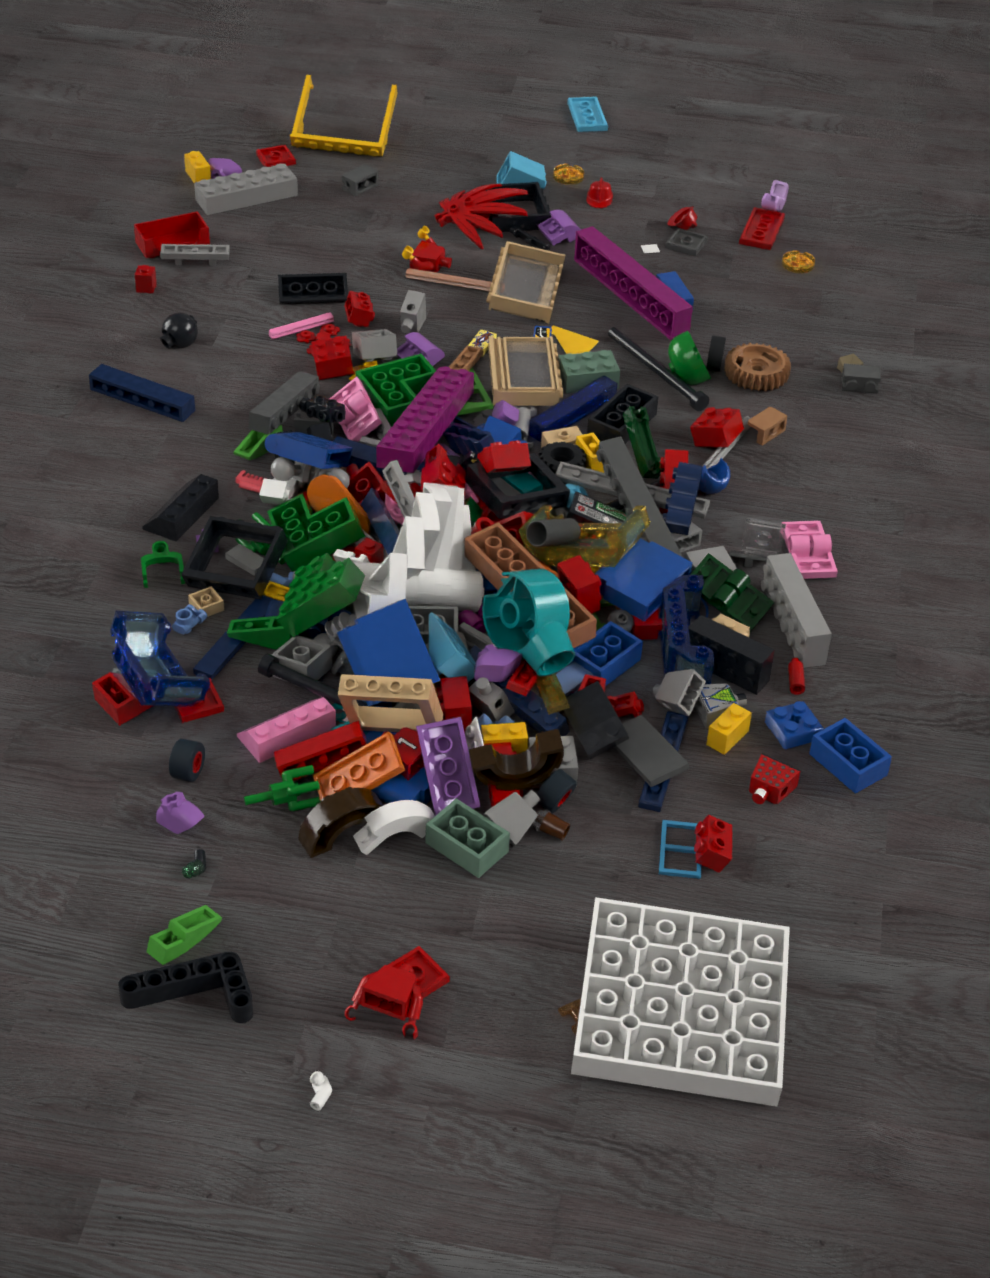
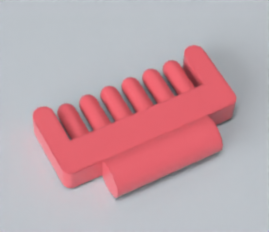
(251, 483)

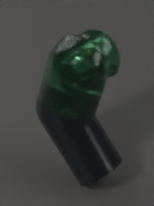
(196, 866)

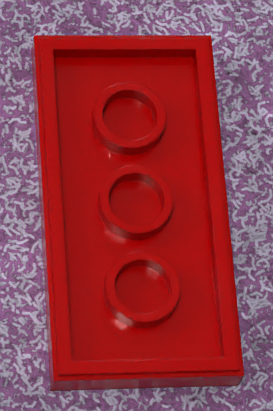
(762, 228)

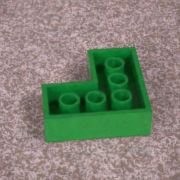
(396, 384)
(315, 533)
(319, 592)

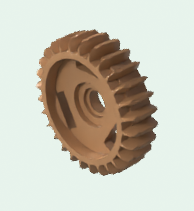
(771, 364)

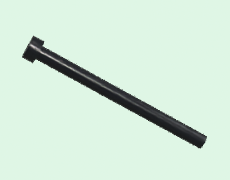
(698, 399)
(270, 666)

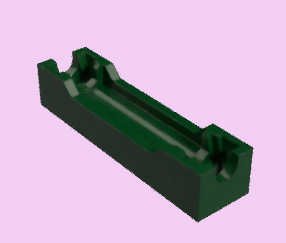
(642, 442)

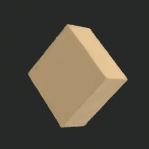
(207, 600)

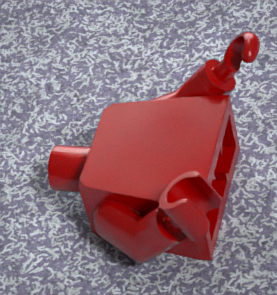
(391, 993)

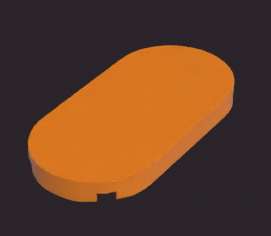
(327, 490)

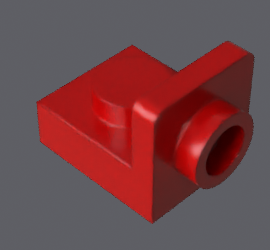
(628, 704)

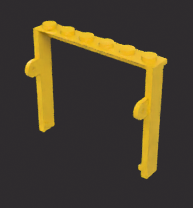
(342, 145)

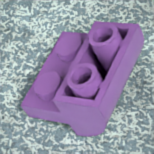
(558, 227)
(418, 344)

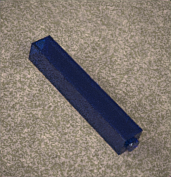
(573, 407)

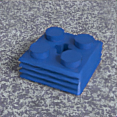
(793, 724)

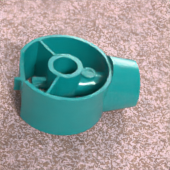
(537, 607)

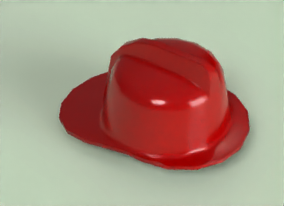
(599, 194)
(684, 218)

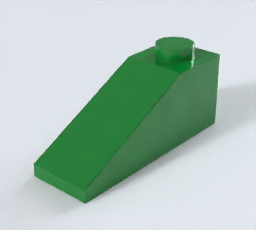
(259, 631)

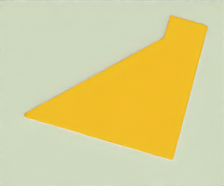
(573, 342)

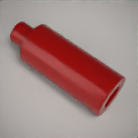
(796, 676)

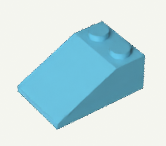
(448, 650)

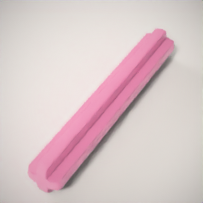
(301, 325)

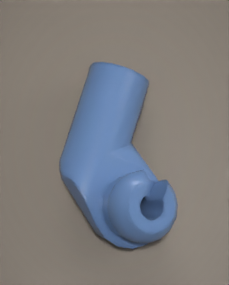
(285, 581)

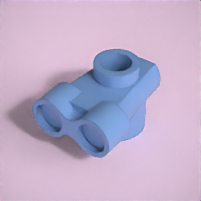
(188, 618)

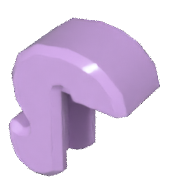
(777, 196)

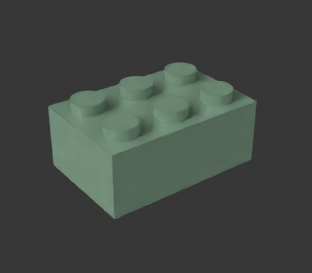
(586, 367)
(467, 838)

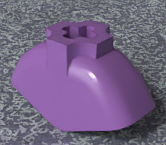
(223, 167)
(505, 412)
(496, 663)
(178, 813)

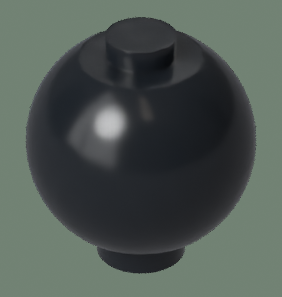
(179, 330)

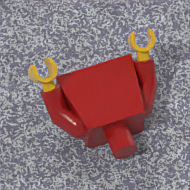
(427, 254)

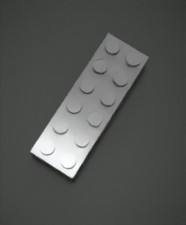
(245, 189)
(796, 610)

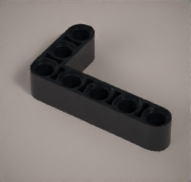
(191, 978)

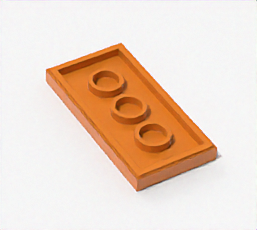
(362, 768)

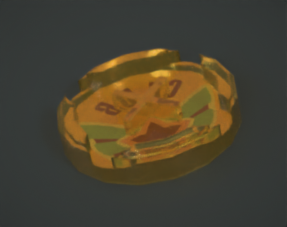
(567, 174)
(798, 262)

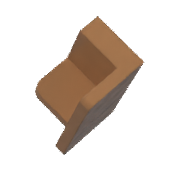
(769, 424)

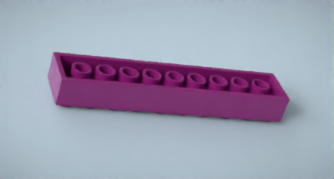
(632, 283)
(425, 419)

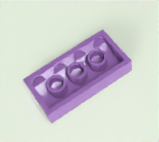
(447, 763)

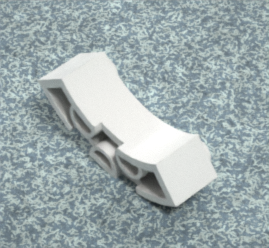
(278, 492)

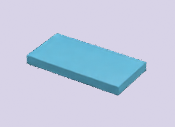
(587, 114)

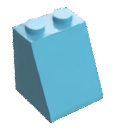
(521, 170)

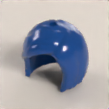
(714, 478)

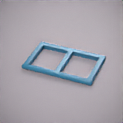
(677, 848)

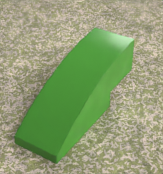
(254, 444)
(182, 934)

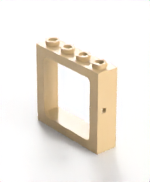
(389, 690)

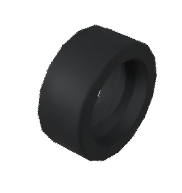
(716, 353)

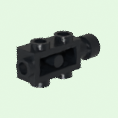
(323, 409)

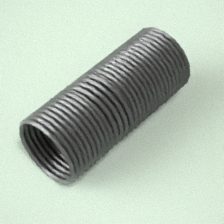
(553, 532)

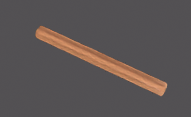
(448, 279)

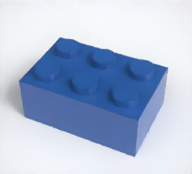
(609, 652)
(850, 755)

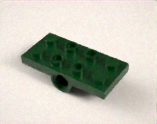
(732, 592)

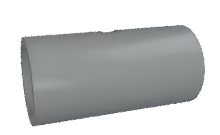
(523, 421)

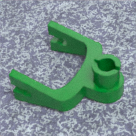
(161, 555)

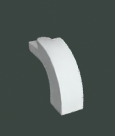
(391, 819)

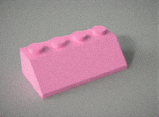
(289, 728)

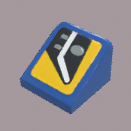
(542, 331)

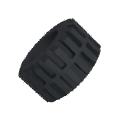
(562, 452)

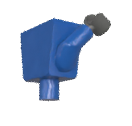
(503, 431)

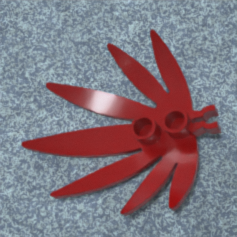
(464, 207)

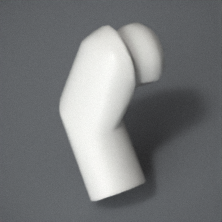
(322, 1089)

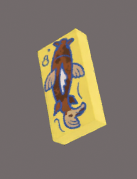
(481, 340)

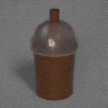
(551, 824)

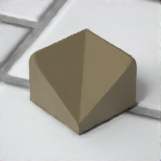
(848, 359)

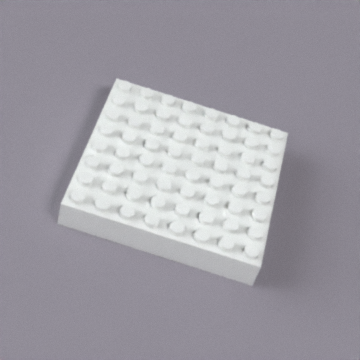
(684, 1002)

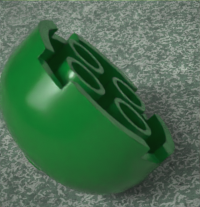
(687, 360)

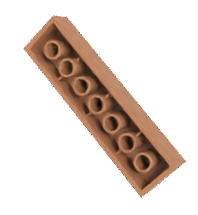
(497, 552)

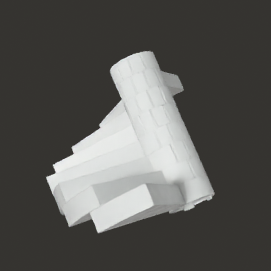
(427, 559)

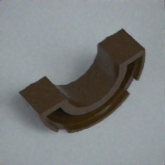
(521, 769)
(335, 815)

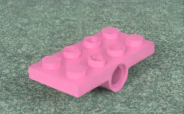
(360, 412)
(810, 549)

